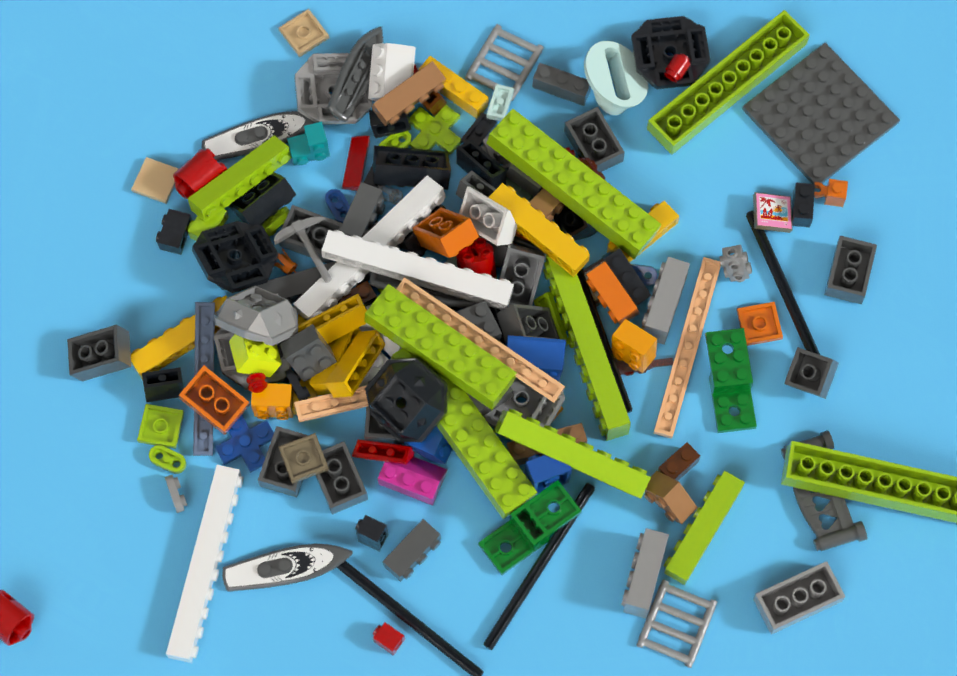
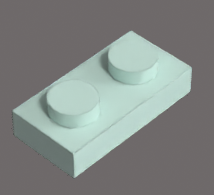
(500, 102)

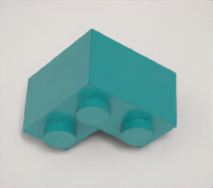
(309, 146)

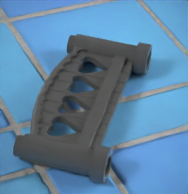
(843, 529)

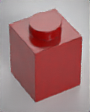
(388, 638)

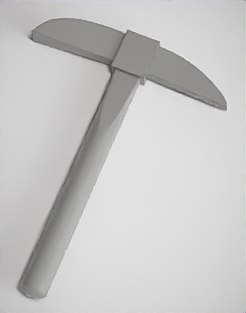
(299, 228)

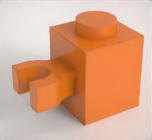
(834, 192)

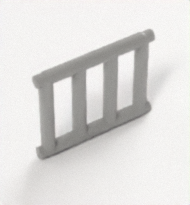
(488, 45)
(702, 623)

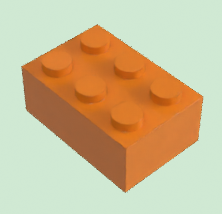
(445, 232)
(611, 294)
(214, 400)

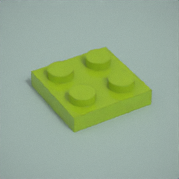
(160, 426)

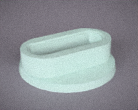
(629, 85)

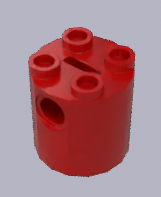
(197, 173)
(478, 258)
(14, 620)

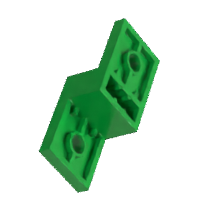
(730, 380)
(529, 527)

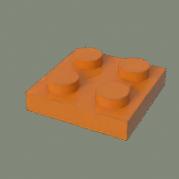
(760, 323)

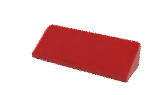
(356, 162)
(383, 452)

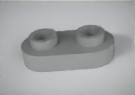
(173, 486)

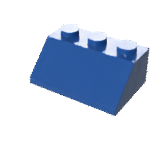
(542, 352)
(433, 448)
(544, 471)

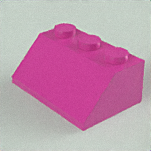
(415, 479)

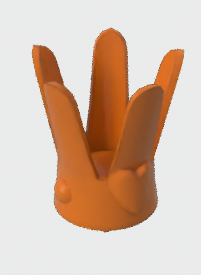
(289, 266)

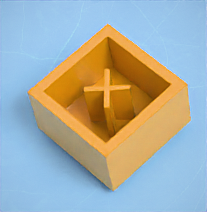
(634, 346)
(273, 402)

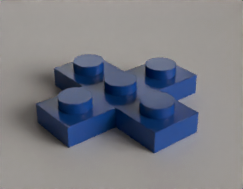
(246, 444)

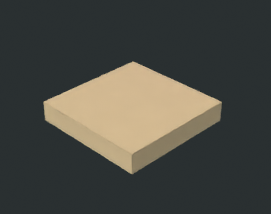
(304, 33)
(155, 180)

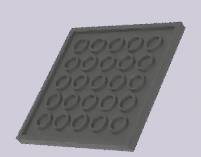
(820, 114)

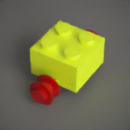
(255, 359)

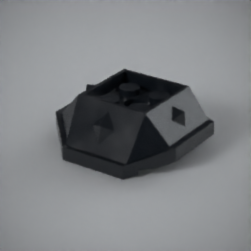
(670, 35)
(236, 255)
(420, 388)

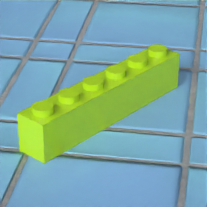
(239, 178)
(704, 527)

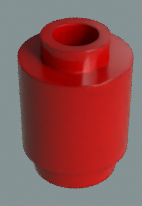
(677, 67)

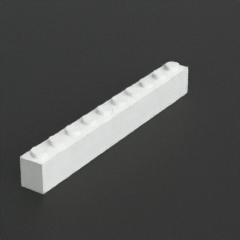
(388, 231)
(419, 270)
(204, 564)

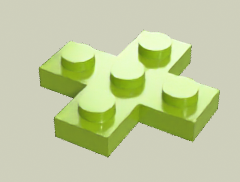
(435, 130)

